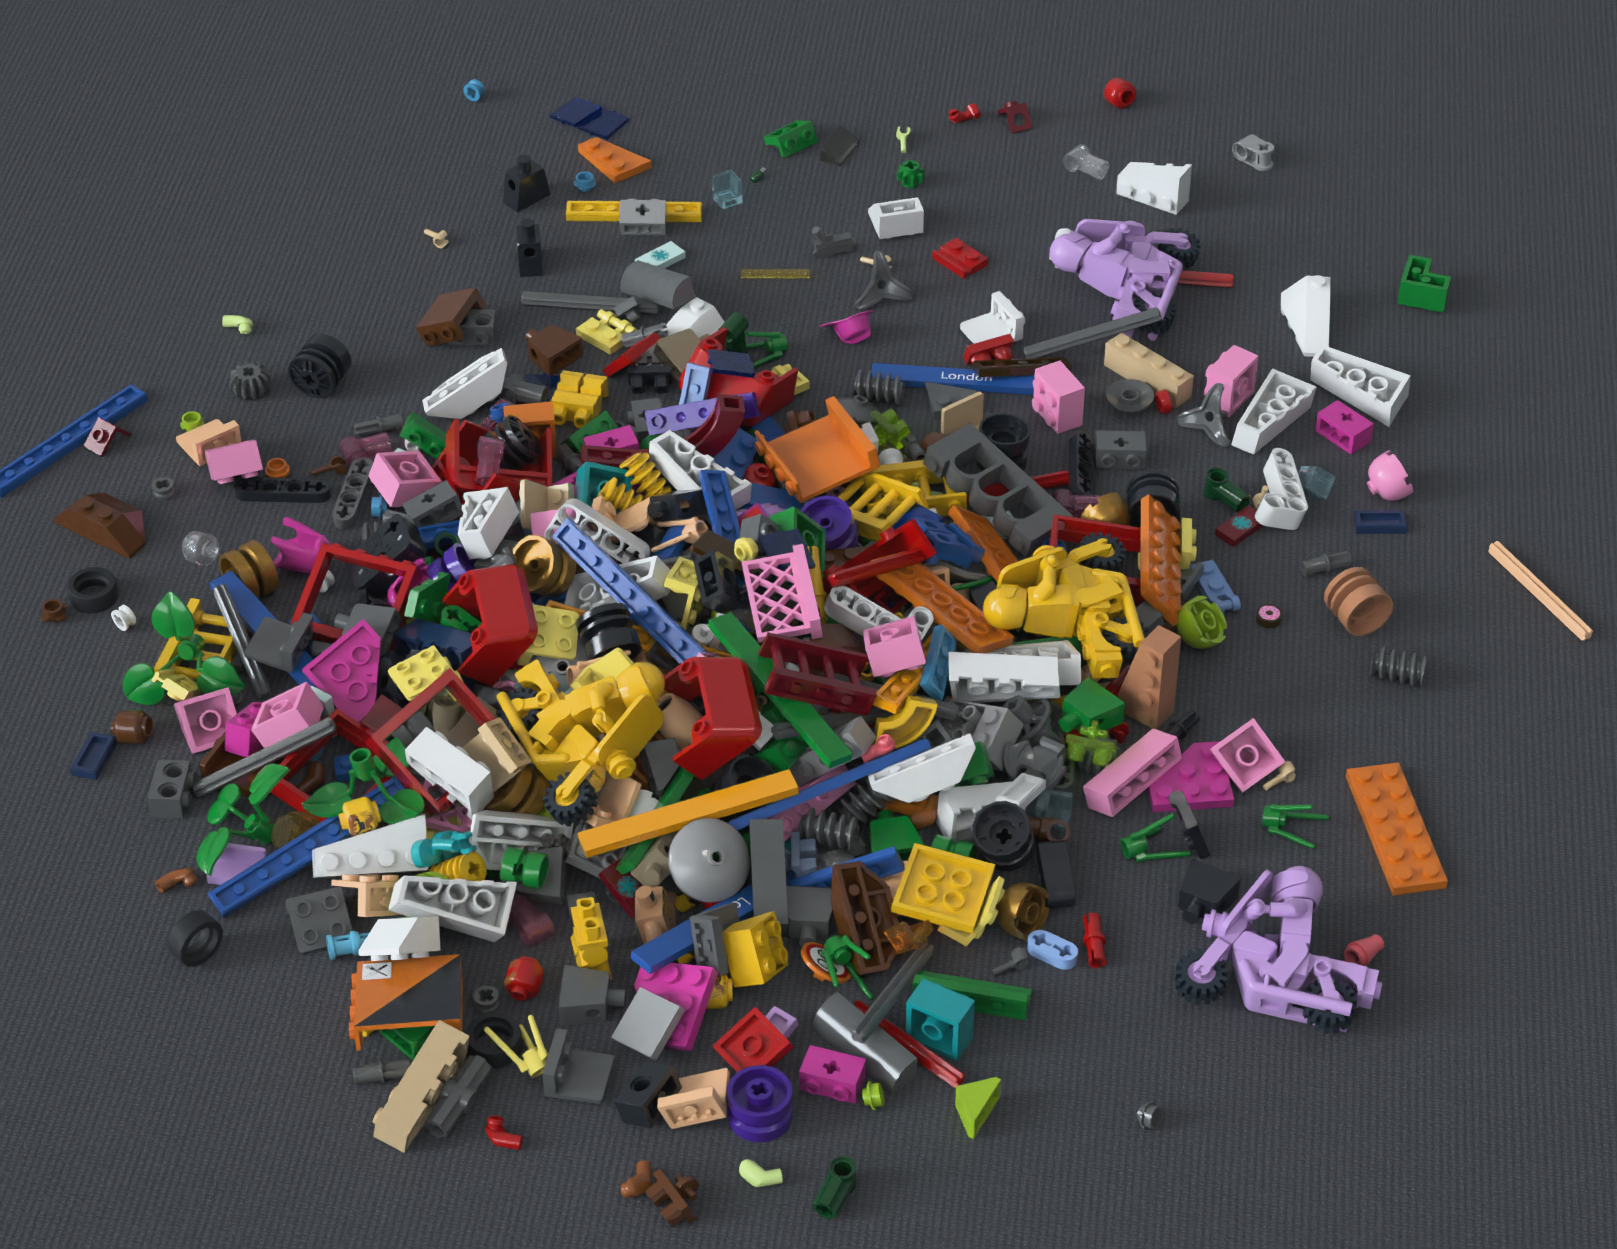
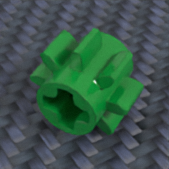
(910, 174)

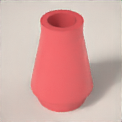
(1363, 950)

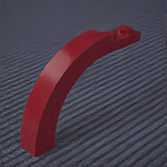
(707, 439)

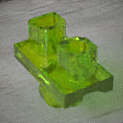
(890, 428)
(1078, 745)

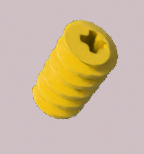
(645, 475)
(617, 495)
(465, 866)

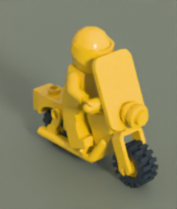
(1075, 598)
(562, 731)

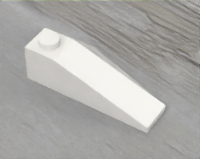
(694, 315)

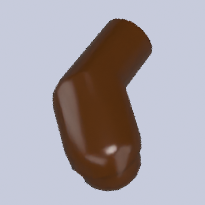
(314, 777)

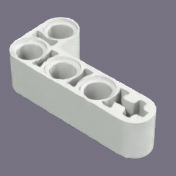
(1286, 501)
(605, 529)
(846, 605)

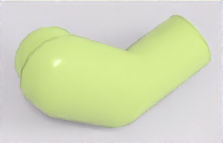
(238, 321)
(758, 1176)

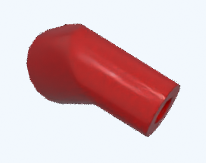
(499, 1135)

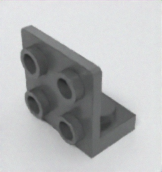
(280, 643)
(317, 916)
(708, 936)
(575, 1073)

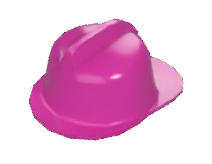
(852, 328)

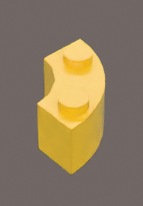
(908, 721)

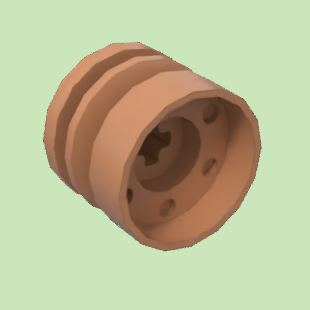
(1358, 601)

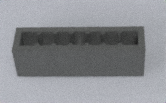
(657, 284)
(769, 869)
(885, 1057)

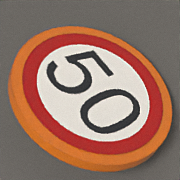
(816, 962)

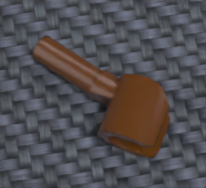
(336, 464)

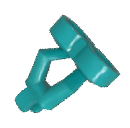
(441, 847)

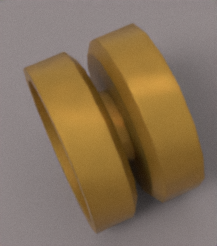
(545, 564)
(252, 567)
(521, 793)

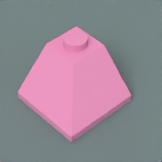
(205, 718)
(1247, 755)

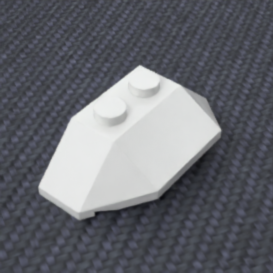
(468, 388)
(925, 772)
(498, 830)

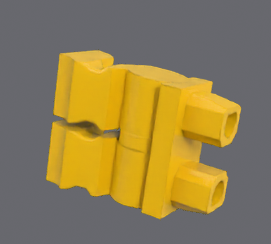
(578, 397)
(589, 936)

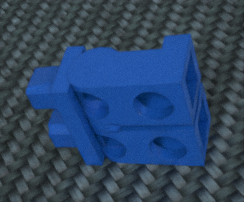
(950, 543)

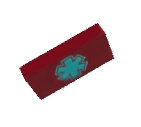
(1238, 526)
(621, 886)

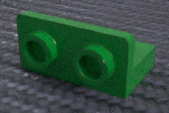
(792, 137)
(599, 424)
(424, 435)

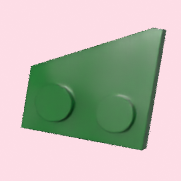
(426, 600)

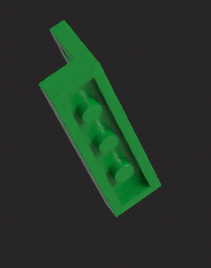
(988, 996)

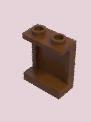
(444, 317)
(219, 759)

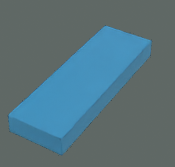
(937, 662)

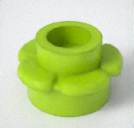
(191, 421)
(873, 1095)

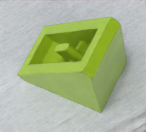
(975, 1103)

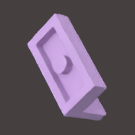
(234, 861)

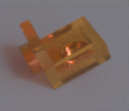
(908, 937)

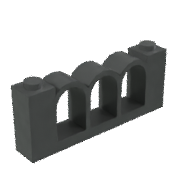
(967, 444)

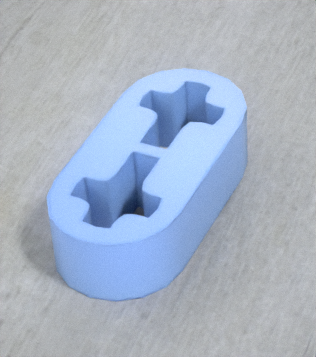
(1052, 950)

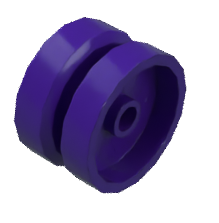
(836, 518)
(454, 562)
(759, 1103)

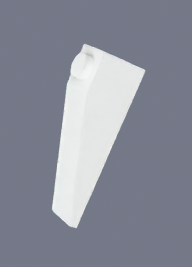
(1308, 312)

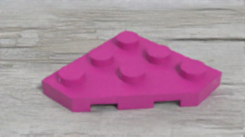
(349, 670)
(1198, 777)
(686, 987)

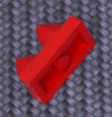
(996, 347)

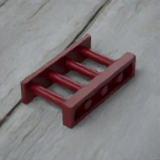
(815, 689)

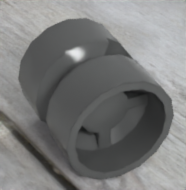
(412, 729)

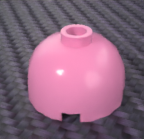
(1388, 478)

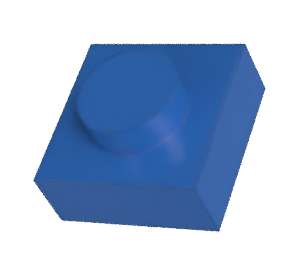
(342, 768)

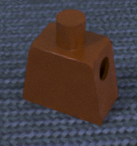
(553, 348)

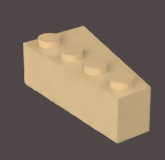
(421, 1086)

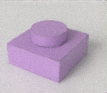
(782, 1021)

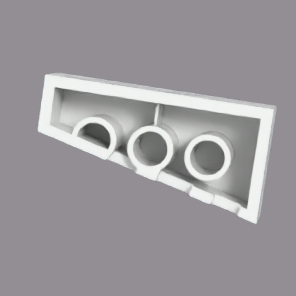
(1361, 383)
(1272, 410)
(1068, 657)
(1002, 676)
(372, 852)

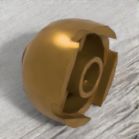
(1110, 509)
(1023, 909)

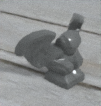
(1040, 761)

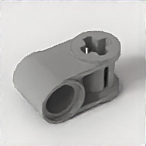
(1254, 152)

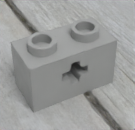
(643, 217)

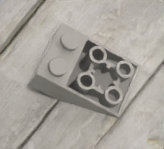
(987, 724)

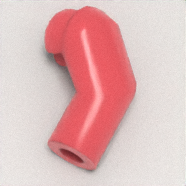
(884, 746)

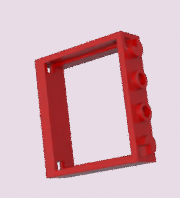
(1076, 528)
(359, 557)
(468, 701)
(348, 729)

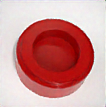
(1163, 401)

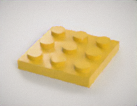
(943, 888)

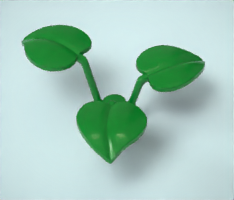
(175, 619)
(330, 798)
(256, 826)

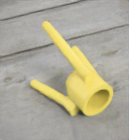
(534, 1058)

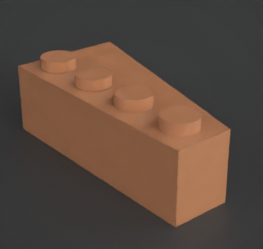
(1152, 679)

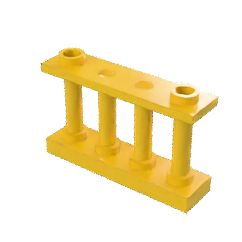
(917, 472)
(868, 523)
(200, 618)

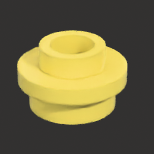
(745, 549)

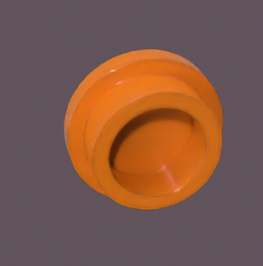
(277, 468)

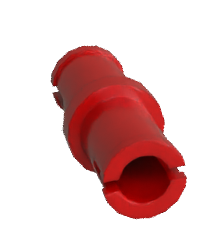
(1094, 940)

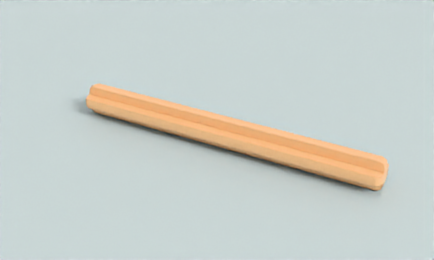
(1540, 591)

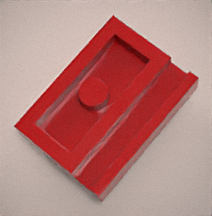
(960, 258)

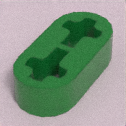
(464, 621)

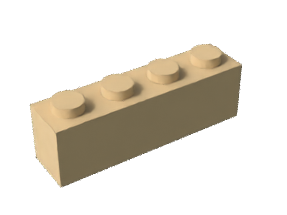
(1142, 364)

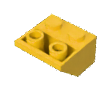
(755, 950)

